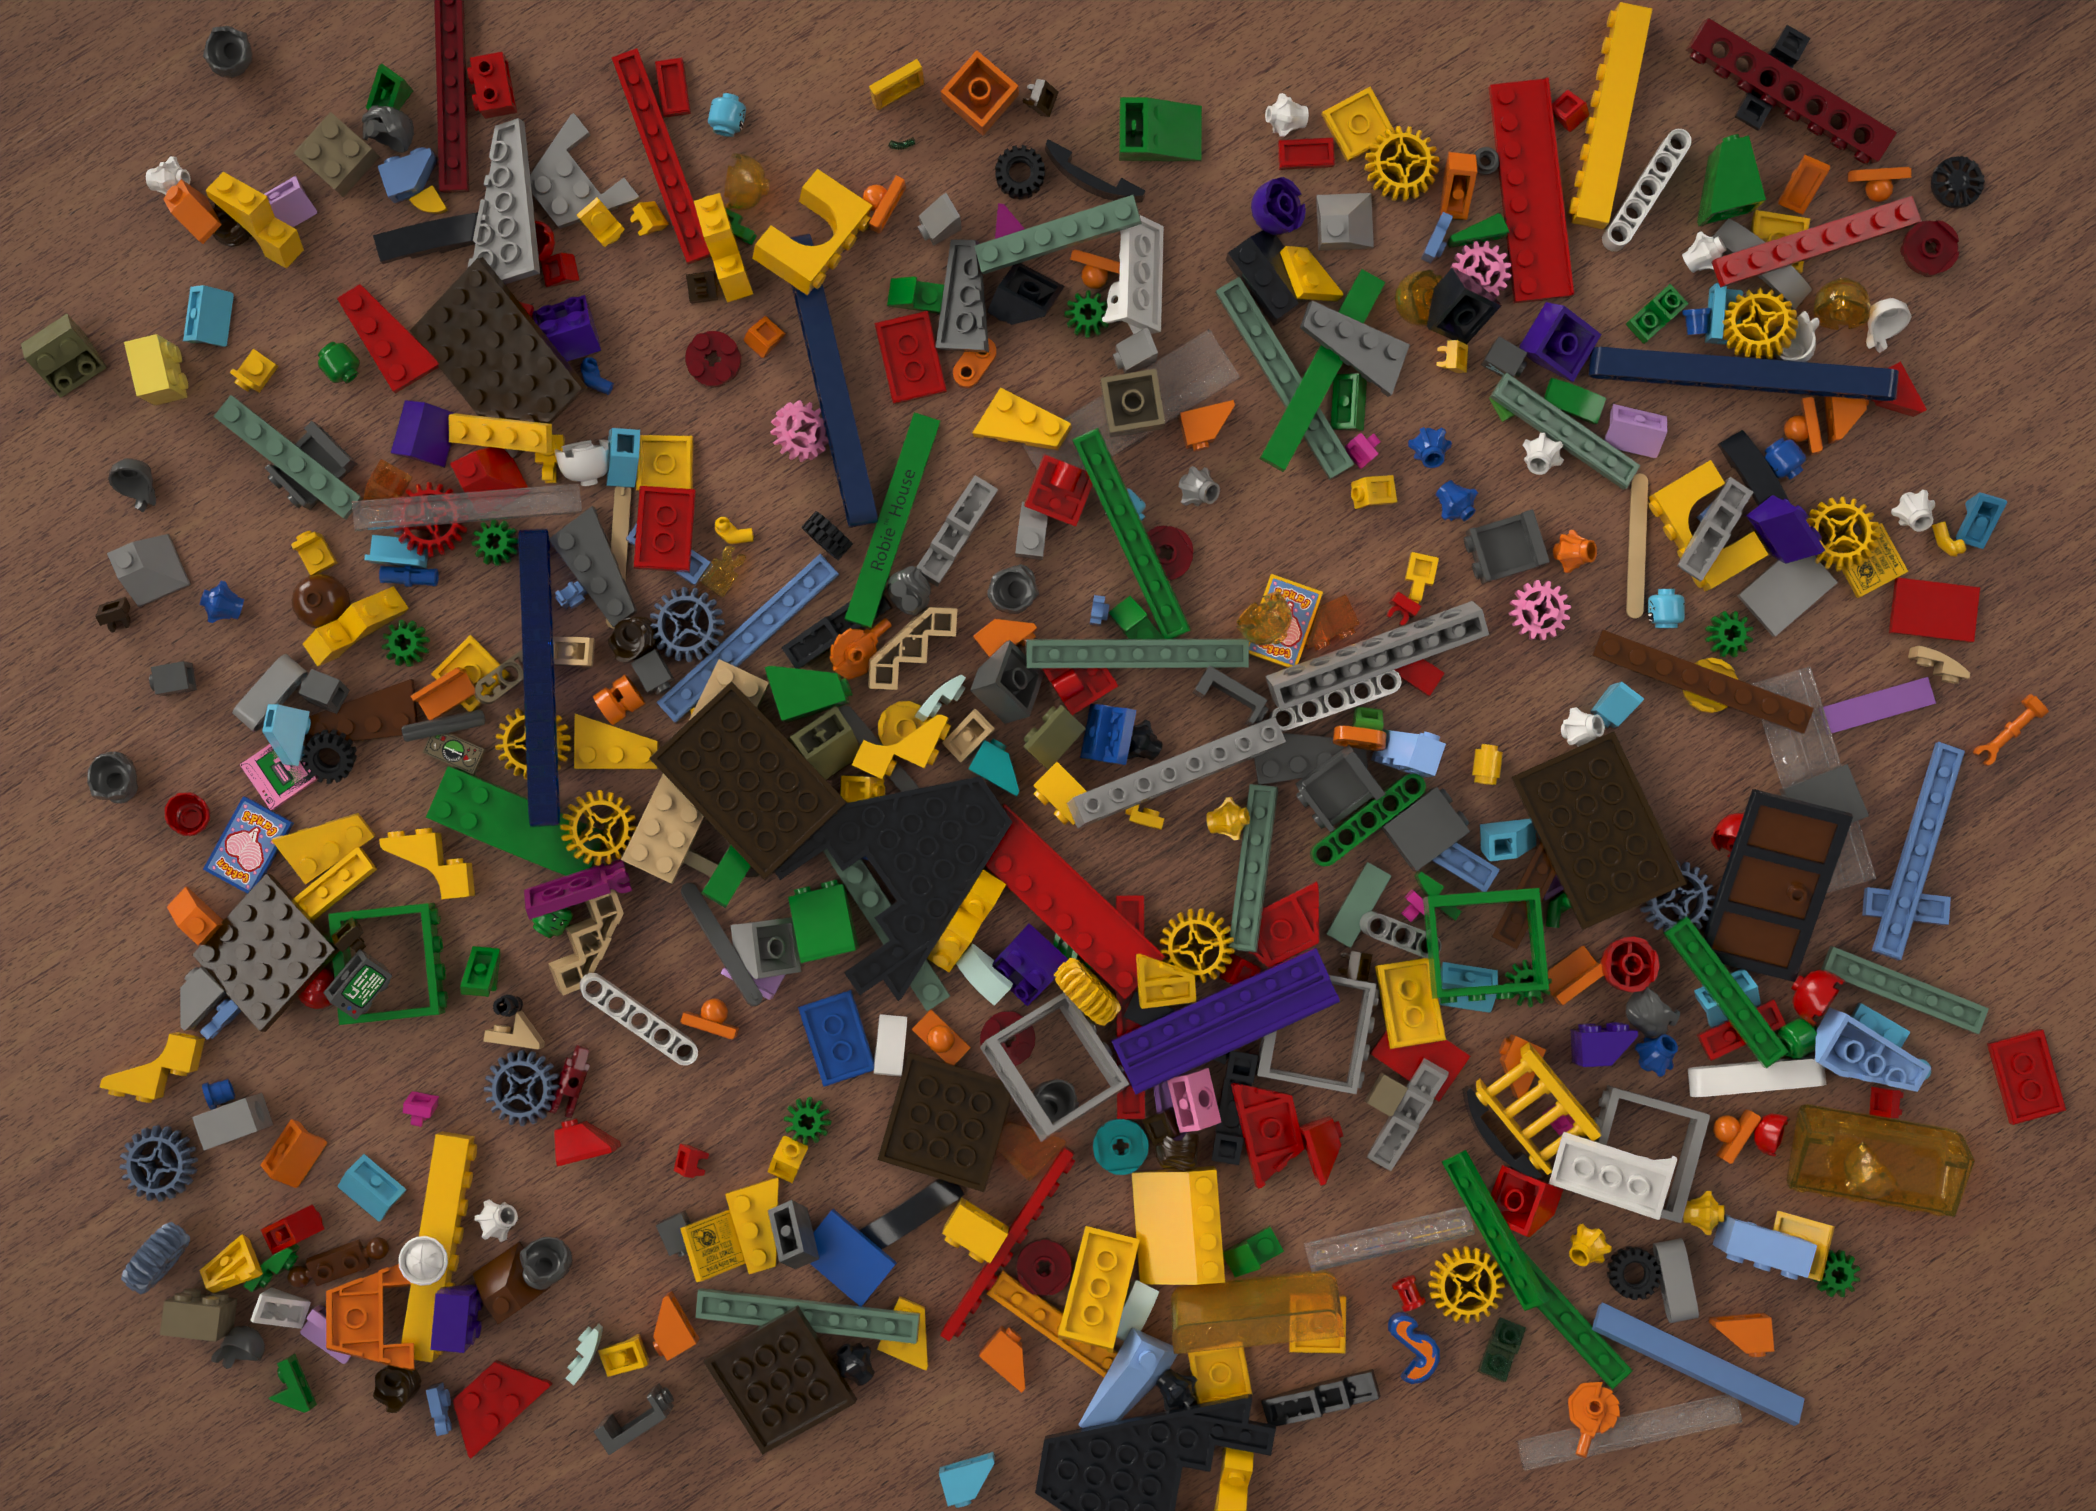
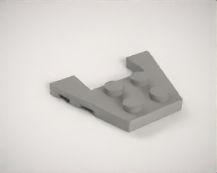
(562, 184)

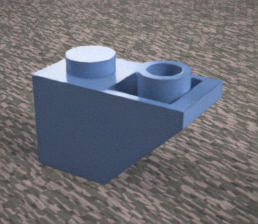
(407, 175)

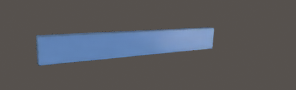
(750, 635)
(1918, 851)
(1698, 1364)

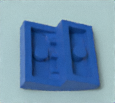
(1108, 734)

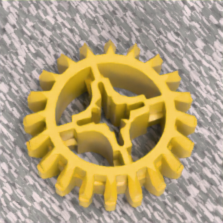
(1424, 159)
(1779, 315)
(1849, 541)
(509, 745)
(587, 835)
(1195, 932)
(1087, 991)
(1485, 1299)

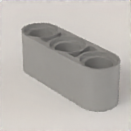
(271, 688)
(1388, 929)
(1676, 1280)

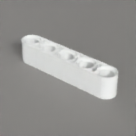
(1655, 180)
(1348, 697)
(648, 1028)
(1753, 1077)

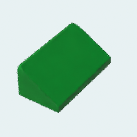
(1348, 402)

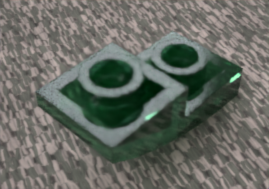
(1501, 1349)

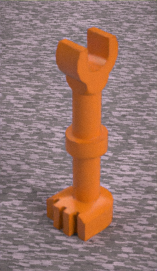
(2034, 707)

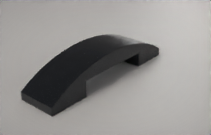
(1786, 49)
(1061, 159)
(1752, 467)
(1475, 1110)
(1228, 1133)
(912, 1212)

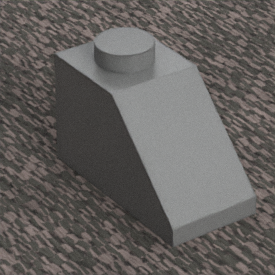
(939, 220)
(1136, 352)
(1031, 534)
(198, 997)

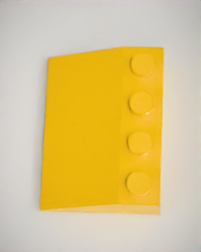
(1178, 1226)

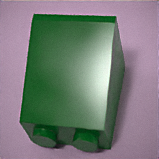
(1730, 182)
(806, 692)
(823, 921)

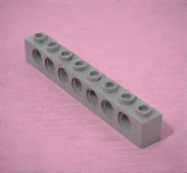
(1377, 655)
(1176, 772)

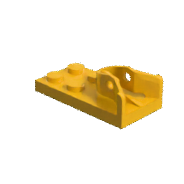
(1098, 1288)

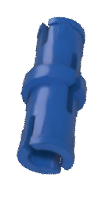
(408, 576)

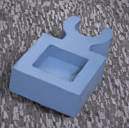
(1435, 245)
(571, 595)
(1099, 610)
(226, 1013)
(438, 1401)

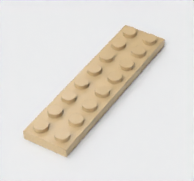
(670, 818)

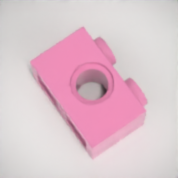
(1194, 1100)

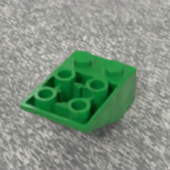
(1159, 130)

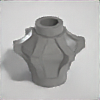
(1198, 487)

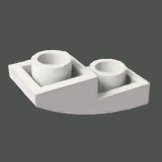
(890, 1045)

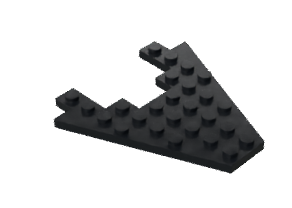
(929, 855)
(1141, 1458)

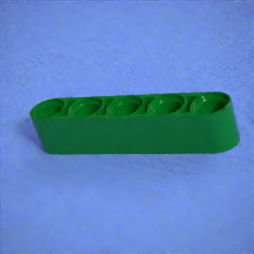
(1380, 815)

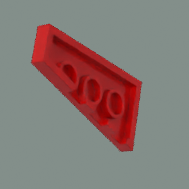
(387, 340)

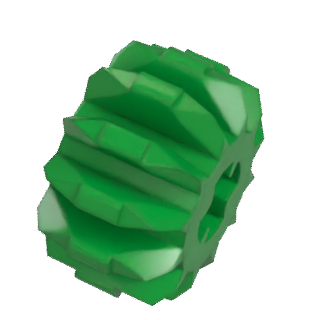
(1078, 319)
(485, 542)
(1737, 626)
(409, 632)
(1524, 975)
(810, 1111)
(1847, 1270)

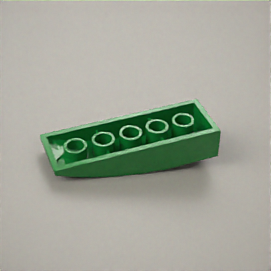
(502, 821)

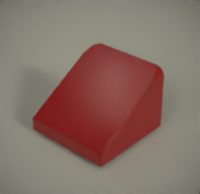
(1570, 110)
(560, 269)
(1239, 970)

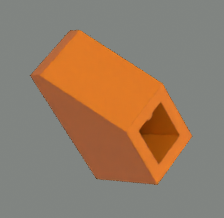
(999, 631)

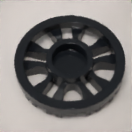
(1957, 182)

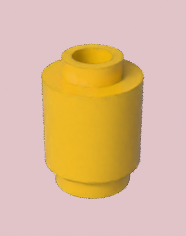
(1487, 764)

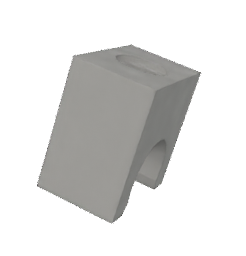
(232, 1121)

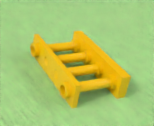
(1548, 1083)

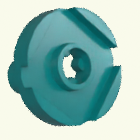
(1111, 1159)

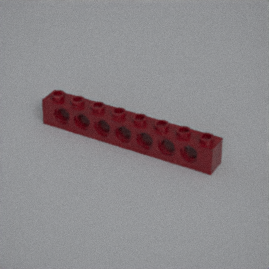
(1876, 134)

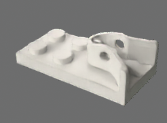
(1140, 278)
(1612, 1175)

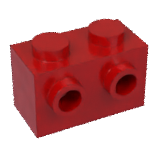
(492, 85)

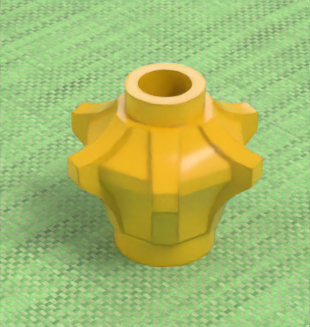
(1228, 819)
(1704, 1212)
(1588, 1246)

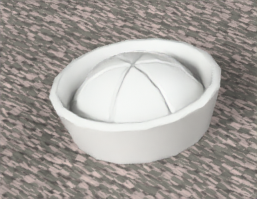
(423, 1260)

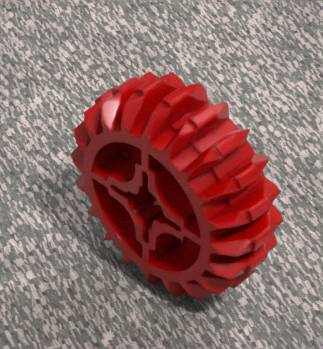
(438, 542)

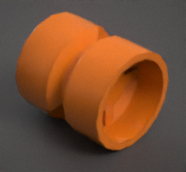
(611, 706)

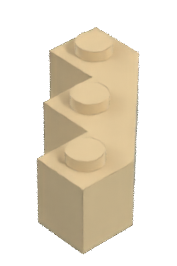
(910, 645)
(589, 942)

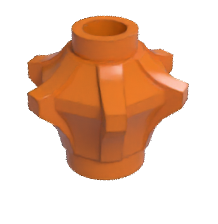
(1574, 551)

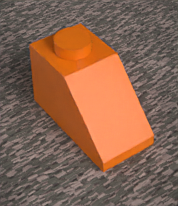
(1458, 184)
(192, 210)
(1842, 415)
(1203, 424)
(194, 916)
(1511, 1057)
(673, 1329)
(1747, 1331)
(1005, 1356)

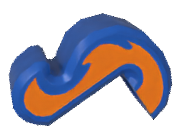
(1420, 1343)

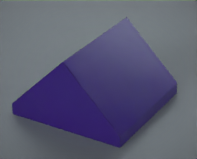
(423, 433)

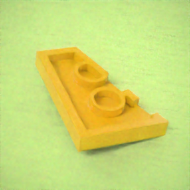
(610, 747)
(322, 846)
(752, 1223)

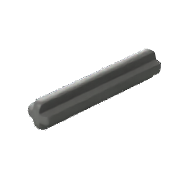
(443, 725)

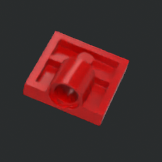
(1059, 490)
(1080, 685)

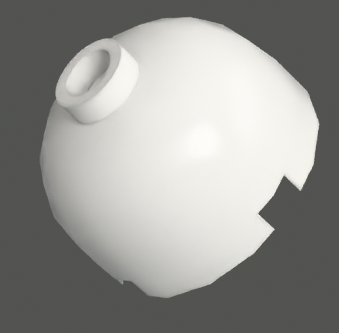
(584, 461)

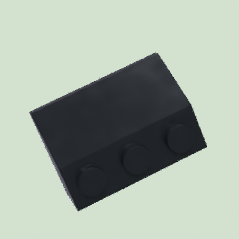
(1265, 275)

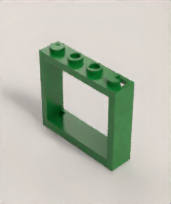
(1536, 935)
(432, 945)

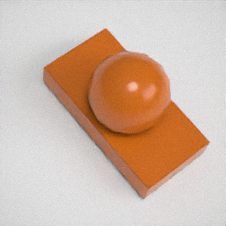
(1803, 184)
(1879, 184)
(883, 202)
(1095, 271)
(1805, 427)
(711, 1019)
(941, 1038)
(1734, 1133)

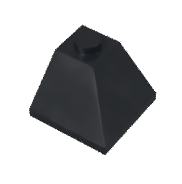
(1024, 295)
(1460, 307)

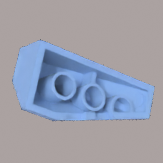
(1862, 1054)
(1129, 1378)

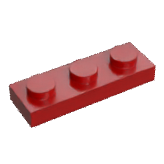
(1724, 1038)

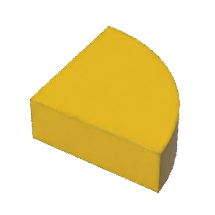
(429, 201)

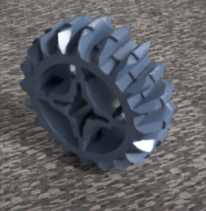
(694, 613)
(1699, 891)
(502, 1102)
(154, 1174)
(155, 1258)

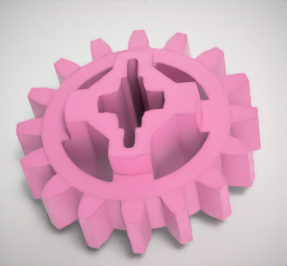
(1478, 259)
(797, 418)
(1551, 613)

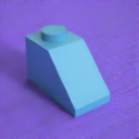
(1616, 704)
(965, 1478)

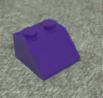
(1560, 341)

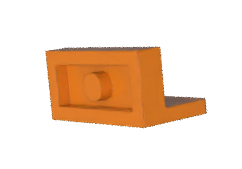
(445, 693)
(1573, 975)
(293, 1154)

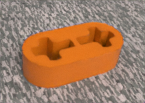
(1360, 738)

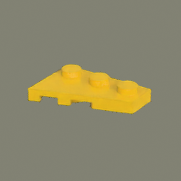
(1021, 421)

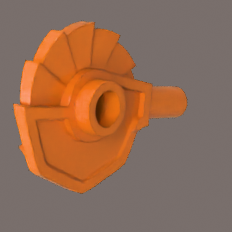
(854, 649)
(1592, 1411)

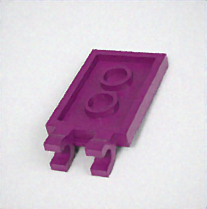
(576, 888)

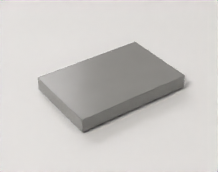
(1786, 592)

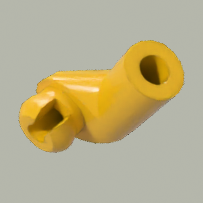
(731, 534)
(1944, 541)

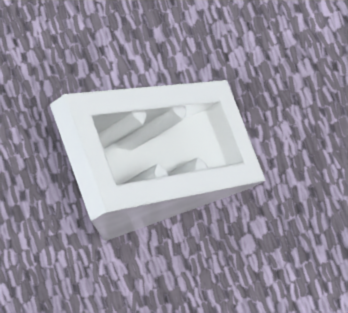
(280, 1309)

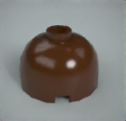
(319, 600)

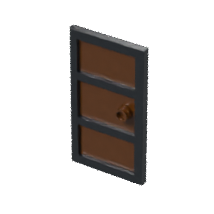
(1775, 884)

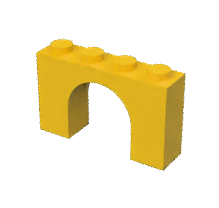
(807, 265)
(1673, 507)

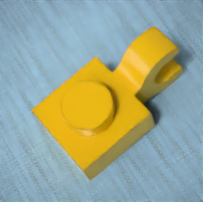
(549, 460)
(1421, 572)

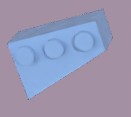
(1411, 752)
(1765, 1247)

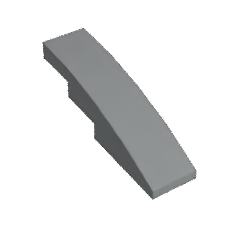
(1714, 529)
(956, 530)
(1406, 1119)

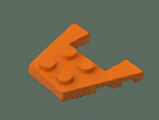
(357, 1320)

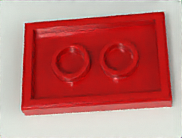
(910, 357)
(664, 529)
(1934, 610)
(1408, 1059)
(2026, 1076)

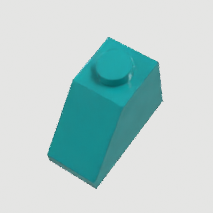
(995, 766)

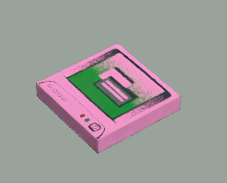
(275, 780)

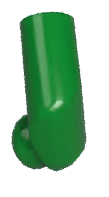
(1555, 908)

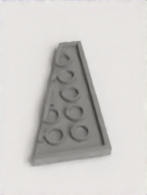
(506, 215)

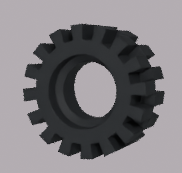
(1025, 156)
(827, 535)
(323, 770)
(1648, 1282)

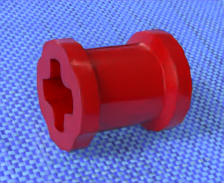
(1411, 1299)

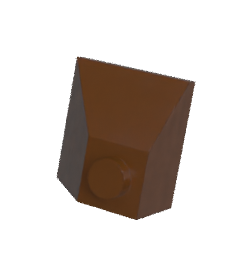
(503, 1284)

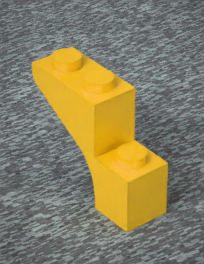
(254, 213)
(723, 247)
(354, 624)
(916, 748)
(427, 851)
(966, 921)
(149, 1080)
(1234, 1480)

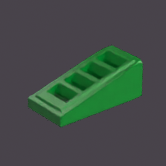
(1486, 230)

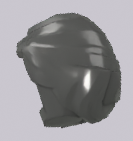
(228, 51)
(388, 127)
(1013, 589)
(909, 590)
(112, 777)
(1650, 1014)
(1056, 1098)
(545, 1262)

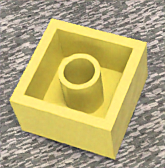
(156, 369)

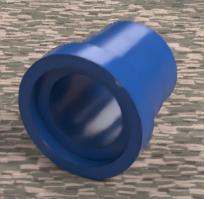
(1697, 320)
(218, 1093)

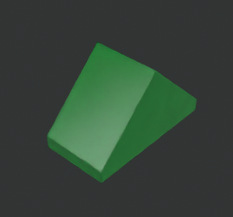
(388, 89)

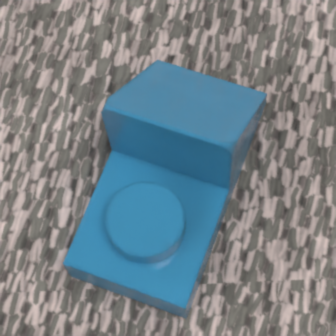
(1981, 519)

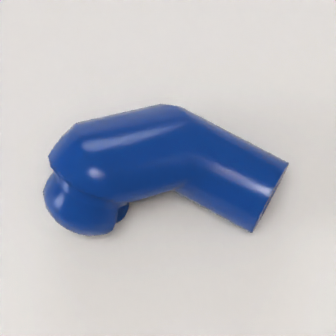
(592, 377)

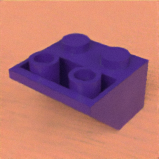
(569, 327)
(1785, 530)
(1029, 963)
(1600, 1046)
(456, 1318)

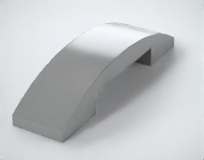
(1782, 281)

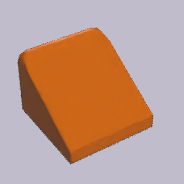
(763, 336)

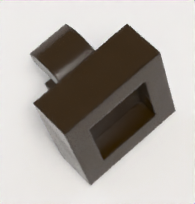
(1042, 97)
(701, 287)
(114, 611)
(348, 936)
(1358, 965)

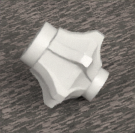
(1286, 115)
(166, 175)
(1703, 252)
(1542, 454)
(1915, 510)
(1582, 727)
(496, 1219)

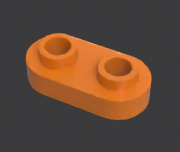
(976, 363)

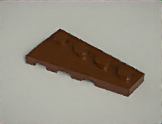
(370, 716)

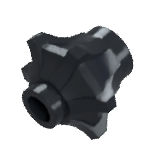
(1144, 742)
(855, 1363)
(1177, 1390)

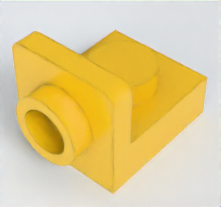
(601, 222)
(254, 371)
(1373, 491)
(314, 552)
(860, 788)
(1146, 818)
(787, 1159)

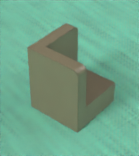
(1386, 1094)

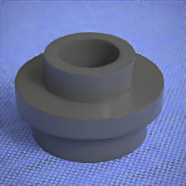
(1491, 155)

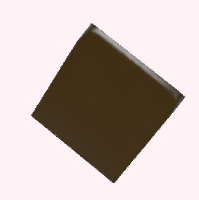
(1162, 1125)

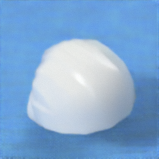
(1885, 321)
(1804, 344)

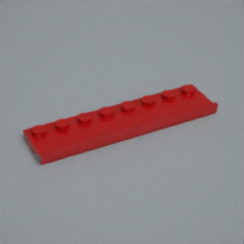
(1531, 190)
(1070, 906)

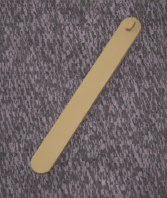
(620, 529)
(1637, 546)

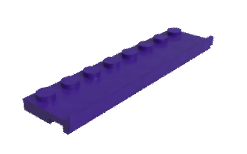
(1225, 1020)

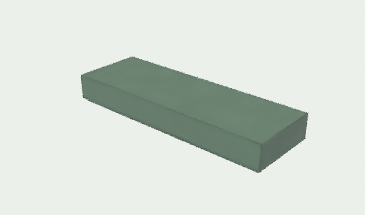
(1359, 901)

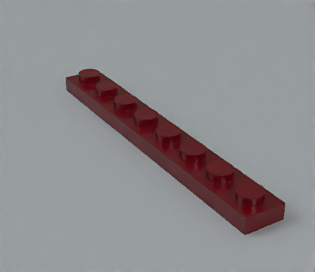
(451, 96)

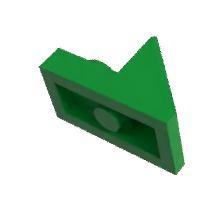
(915, 295)
(1133, 620)
(481, 972)
(1252, 1252)
(298, 1393)

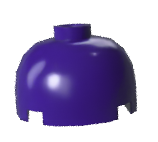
(1278, 207)

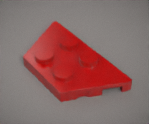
(1289, 926)
(1268, 1129)
(494, 1402)

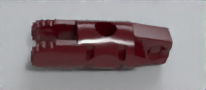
(573, 1067)

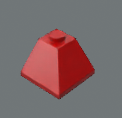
(488, 470)
(581, 1141)
(1322, 1145)
(1525, 1200)

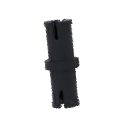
(509, 1002)

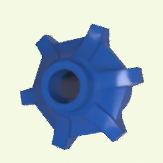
(1430, 446)
(1456, 501)
(221, 603)
(1657, 1054)

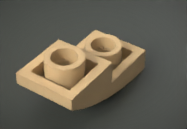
(1944, 666)

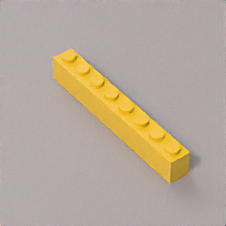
(1611, 115)
(440, 1220)

